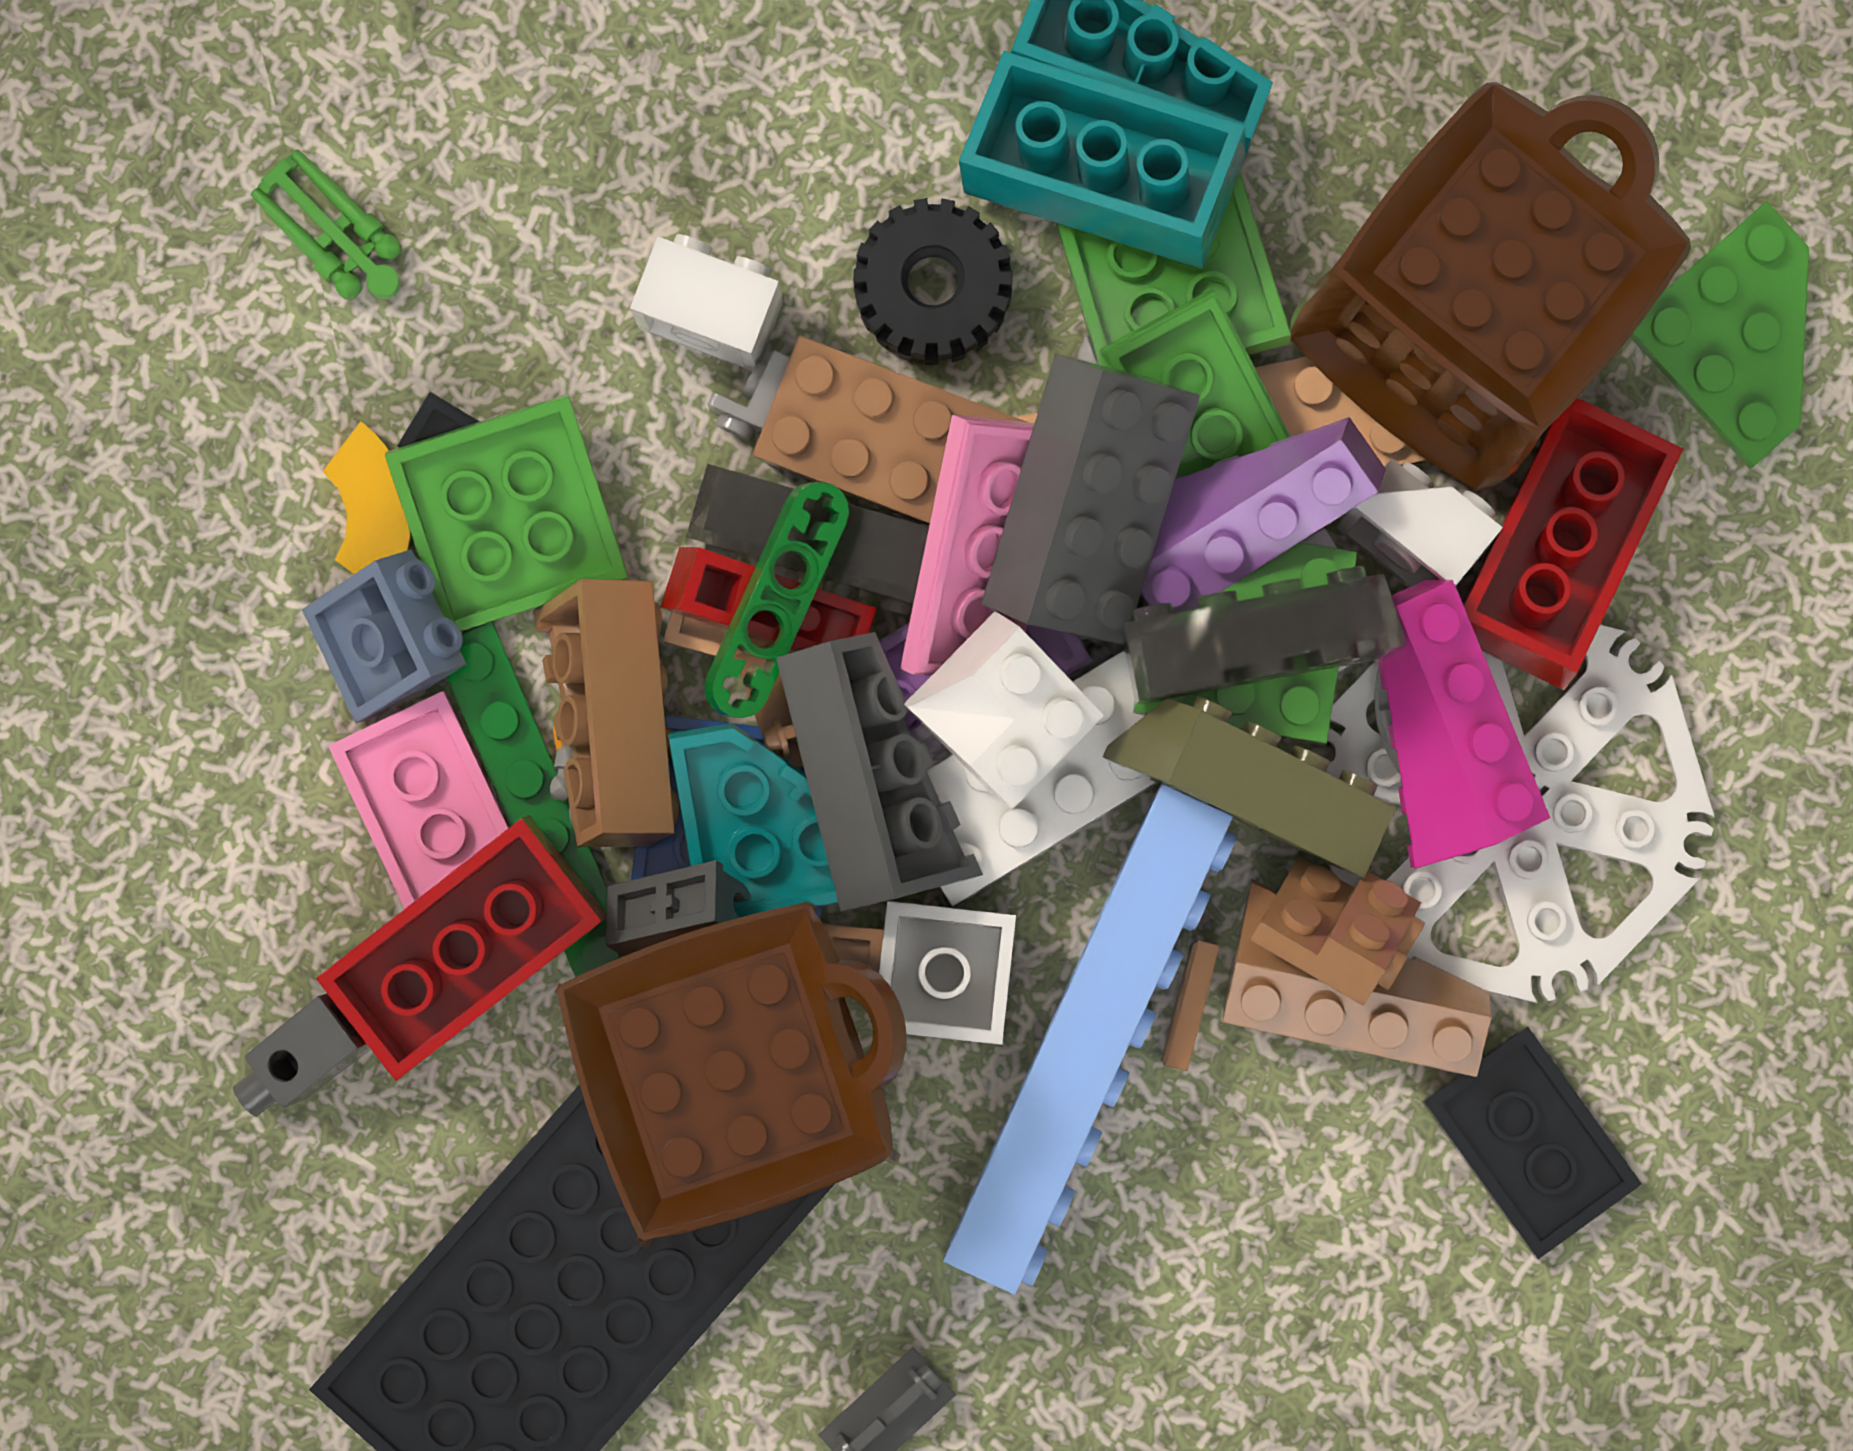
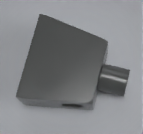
(323, 1048)

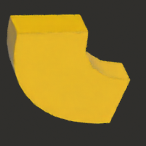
(373, 508)

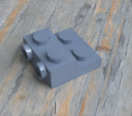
(385, 634)

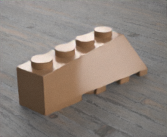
(611, 711)
(1420, 1020)

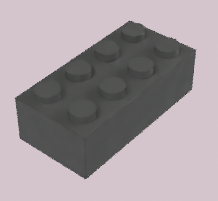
(1090, 499)

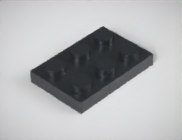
(1532, 1143)

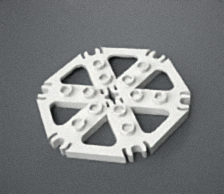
(1580, 819)

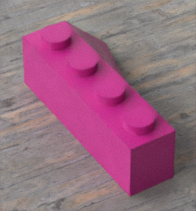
(1452, 734)

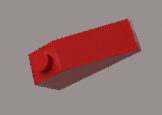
(712, 586)

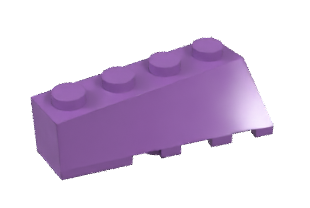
(1256, 508)

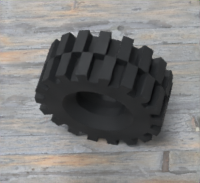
(940, 329)

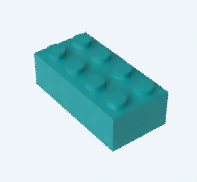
(1103, 159)

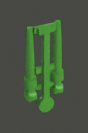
(381, 279)

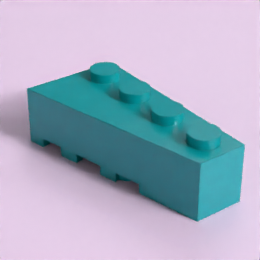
(1145, 53)

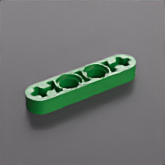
(785, 604)

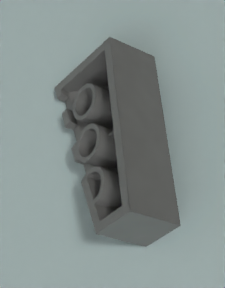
(869, 776)

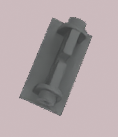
(890, 1408)

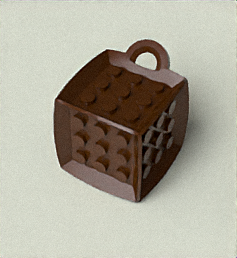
(1494, 280)
(733, 1069)

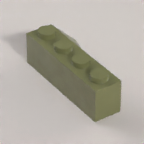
(1257, 782)

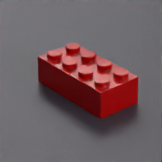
(1568, 541)
(462, 947)

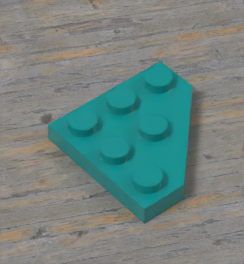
(750, 816)

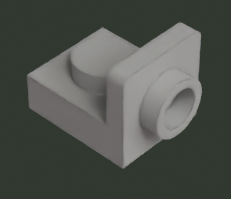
(761, 389)

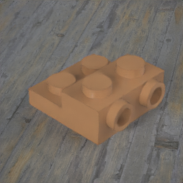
(1341, 931)

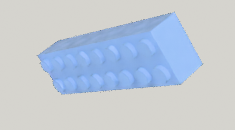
(1088, 1038)

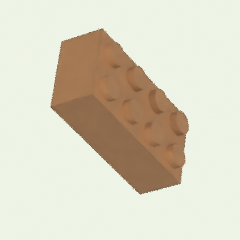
(862, 429)

